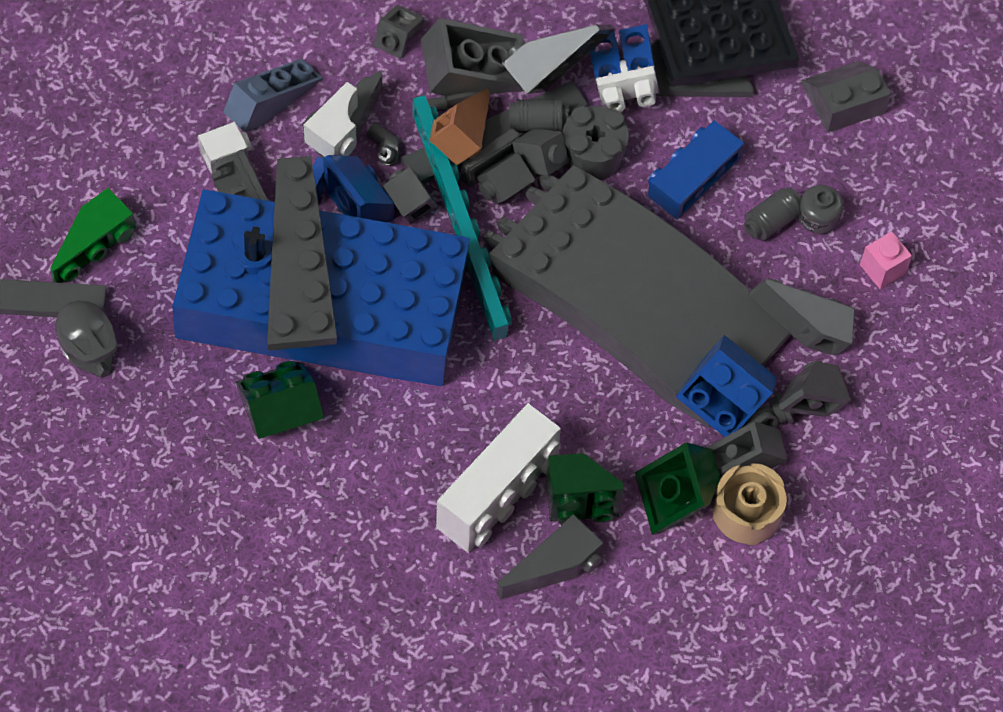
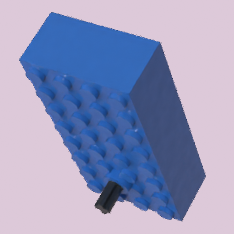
(388, 287)

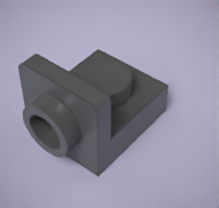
(396, 29)

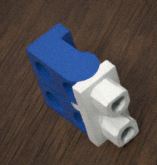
(626, 78)

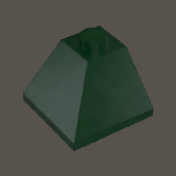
(677, 485)

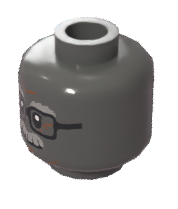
(820, 209)

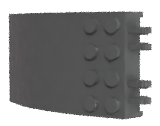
(628, 282)

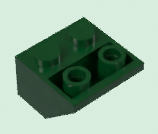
(279, 398)
(581, 489)

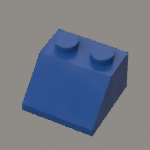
(356, 189)

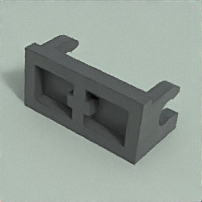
(237, 177)

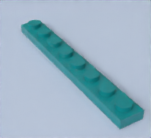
(456, 204)

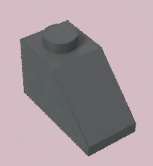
(816, 391)
(748, 445)

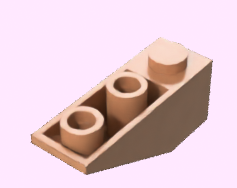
(461, 128)

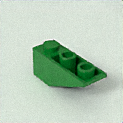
(94, 230)

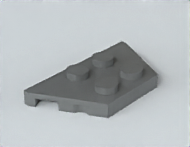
(726, 87)

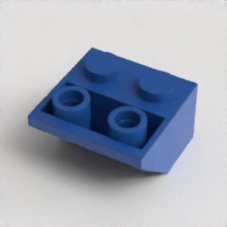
(727, 387)

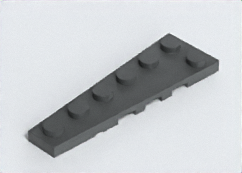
(299, 281)

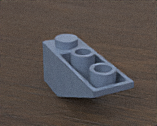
(268, 93)

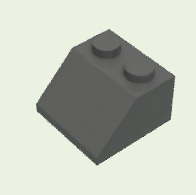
(847, 95)

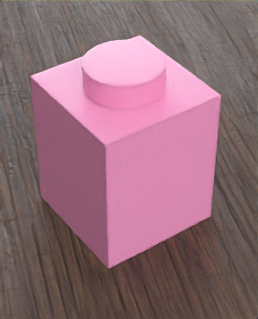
(885, 260)

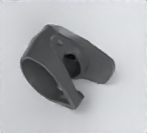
(88, 336)

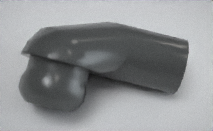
(388, 144)

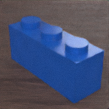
(694, 169)

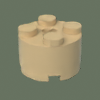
(732, 506)

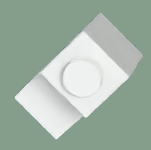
(330, 127)

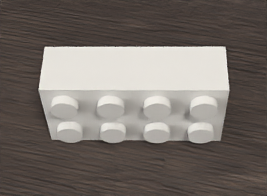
(498, 479)

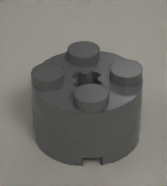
(596, 140)

